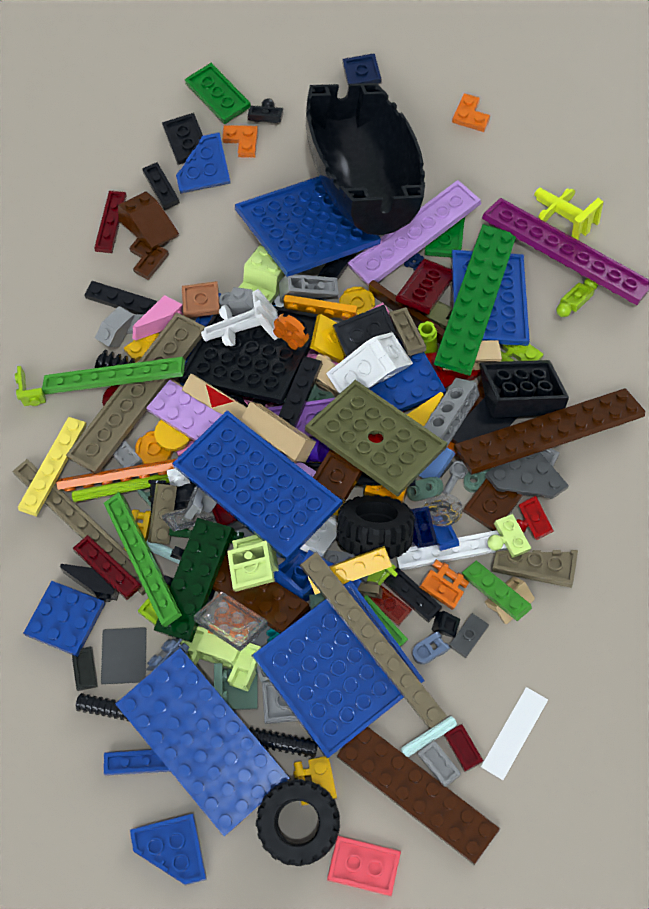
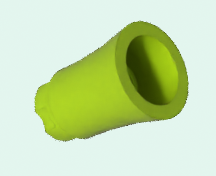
(429, 336)

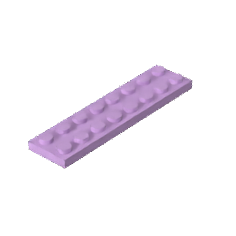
(425, 227)

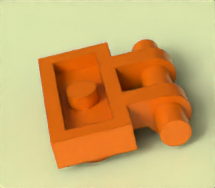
(442, 589)

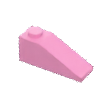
(156, 318)

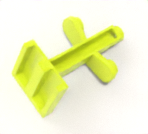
(580, 218)

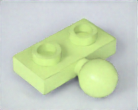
(510, 535)

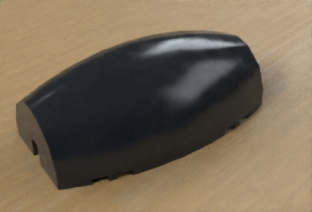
(365, 156)

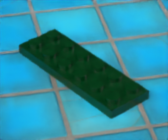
(196, 576)

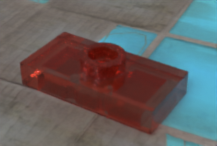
(392, 606)

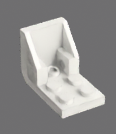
(371, 363)

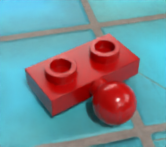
(534, 518)

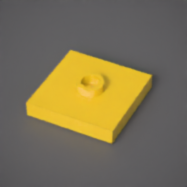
(325, 339)

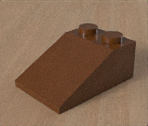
(147, 220)

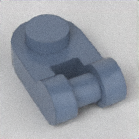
(423, 651)

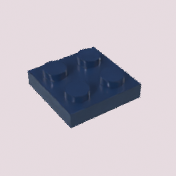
(362, 69)

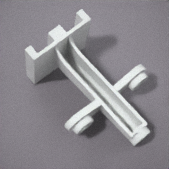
(262, 314)

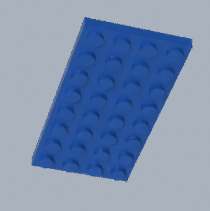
(257, 484)
(202, 741)

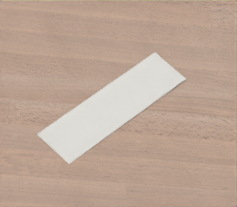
(514, 733)

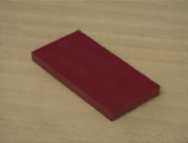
(425, 286)

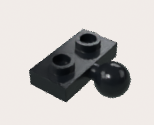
(266, 112)

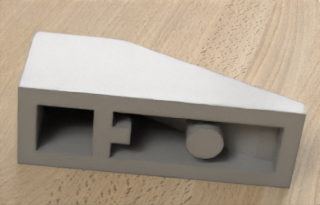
(308, 286)

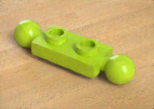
(576, 297)

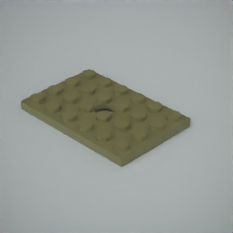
(360, 412)

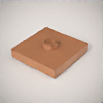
(200, 299)

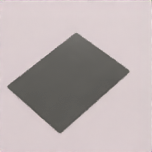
(123, 655)

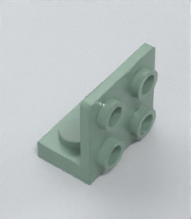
(235, 697)

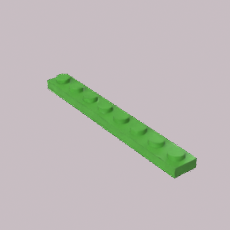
(113, 375)
(142, 560)

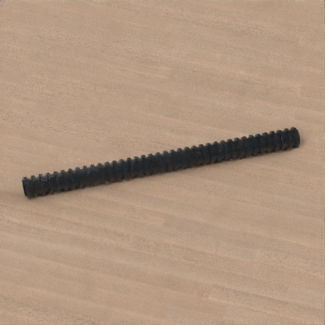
(267, 739)

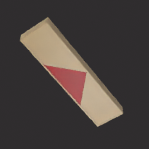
(212, 397)

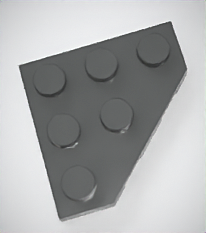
(528, 477)

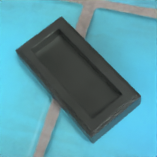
(85, 669)

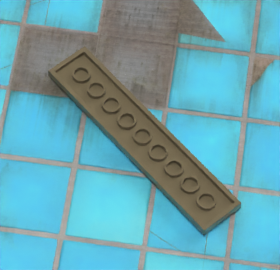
(131, 399)

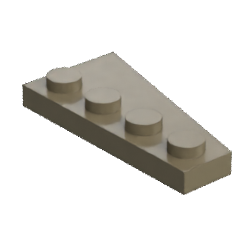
(546, 567)

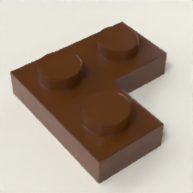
(150, 259)

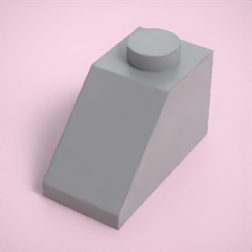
(240, 301)
(115, 327)

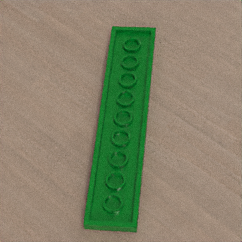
(475, 300)

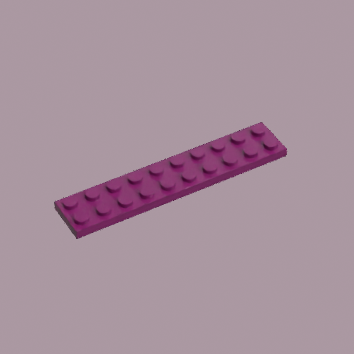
(568, 251)

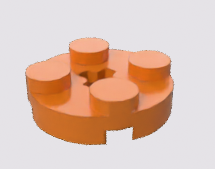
(290, 331)

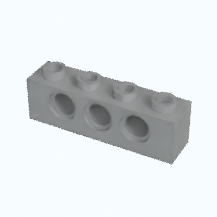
(453, 409)

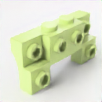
(215, 650)

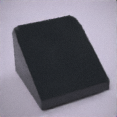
(446, 624)

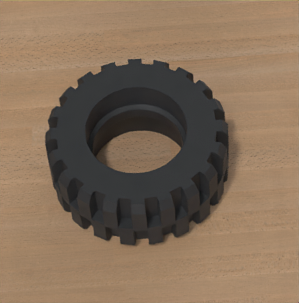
(375, 523)
(269, 832)

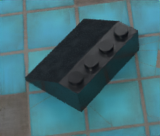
(522, 388)

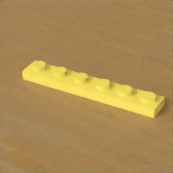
(51, 467)

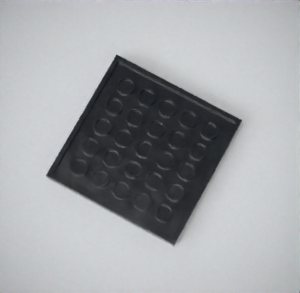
(255, 365)

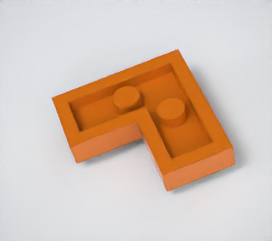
(468, 116)
(245, 136)

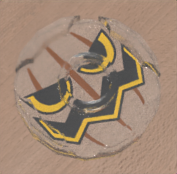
(444, 509)

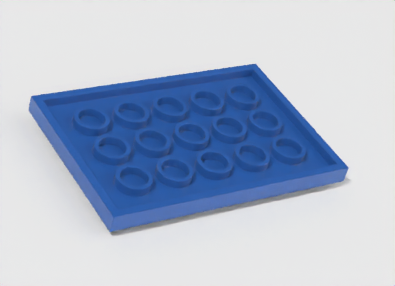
(510, 313)

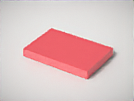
(364, 866)

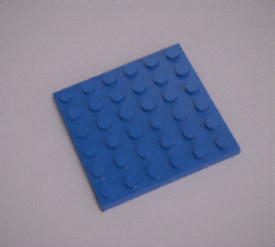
(302, 227)
(330, 675)

